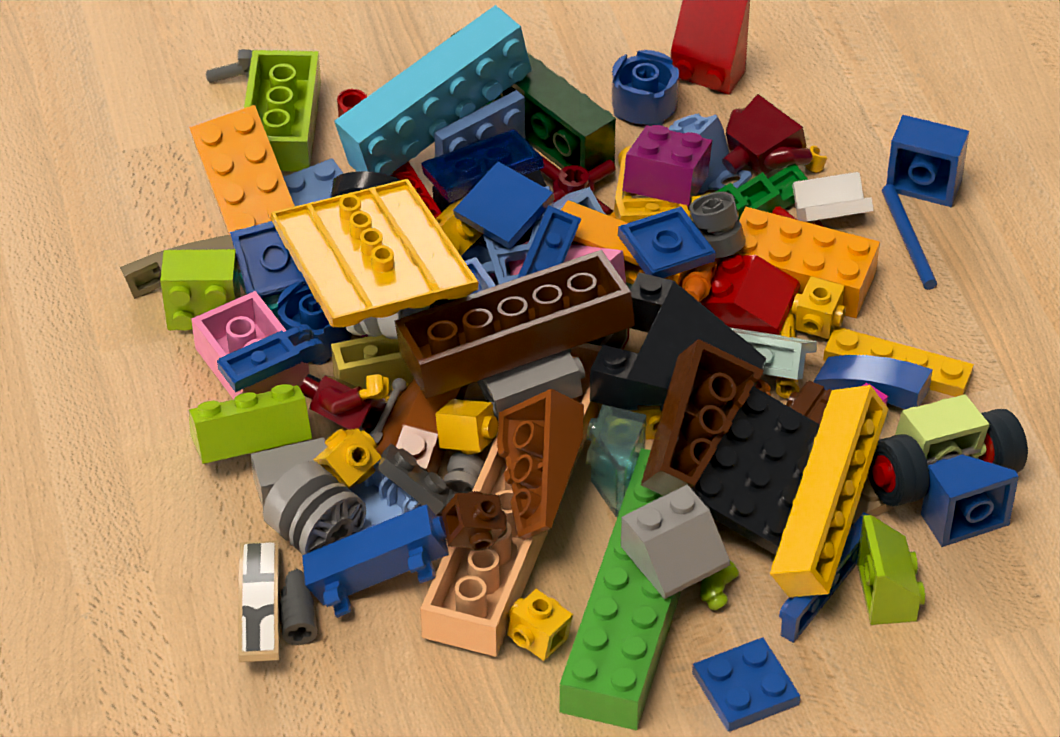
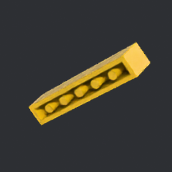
(829, 492)

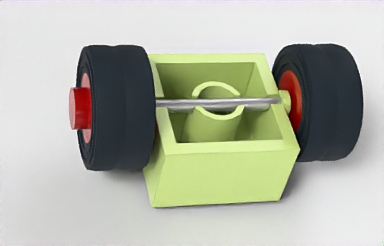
(942, 432)

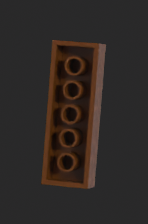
(514, 323)

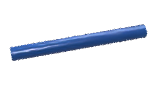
(909, 237)

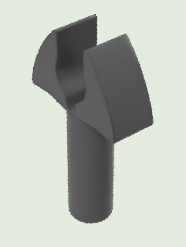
(242, 67)

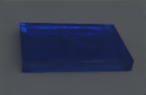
(463, 168)

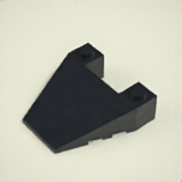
(672, 325)

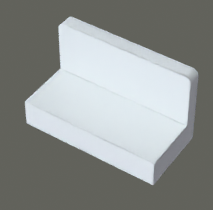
(830, 197)

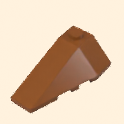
(414, 425)
(539, 450)

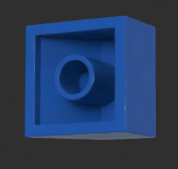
(967, 498)

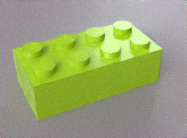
(287, 98)

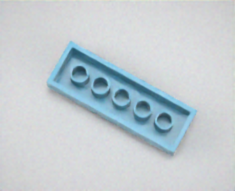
(434, 93)

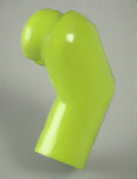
(713, 586)

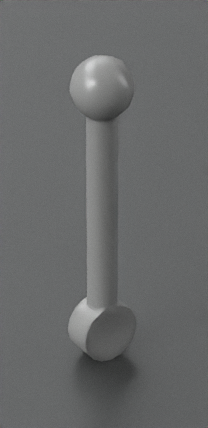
(398, 385)

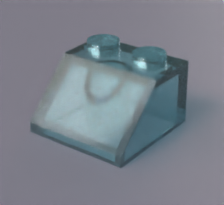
(614, 451)

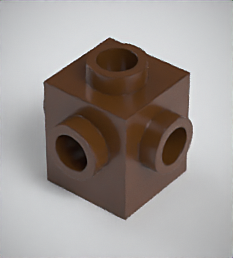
(474, 520)

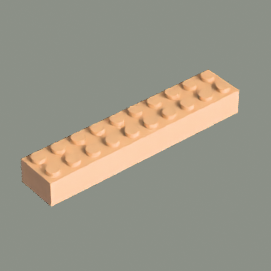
(477, 588)

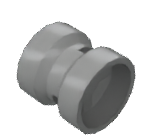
(463, 472)

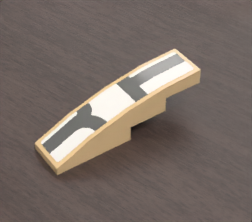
(259, 601)

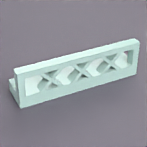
(783, 354)

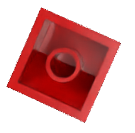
(751, 294)

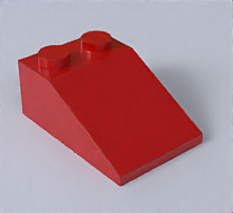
(711, 43)

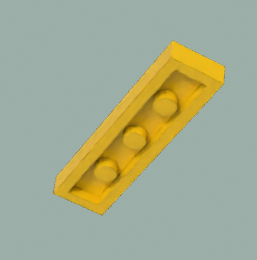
(948, 374)

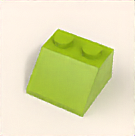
(888, 574)

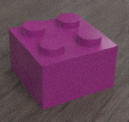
(667, 164)

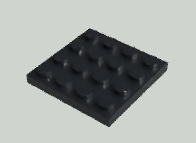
(758, 469)

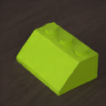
(249, 423)

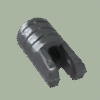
(297, 610)

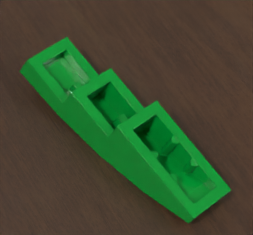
(765, 192)

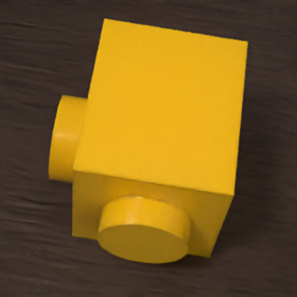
(466, 425)

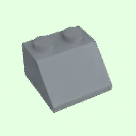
(674, 541)

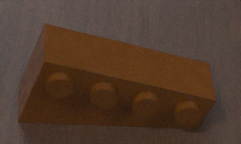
(697, 412)

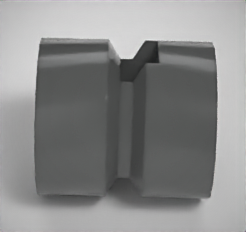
(718, 222)

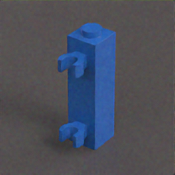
(374, 556)

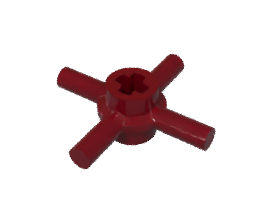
(576, 178)

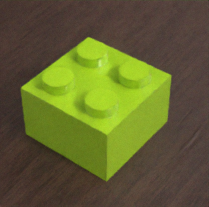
(197, 283)

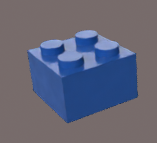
(927, 160)

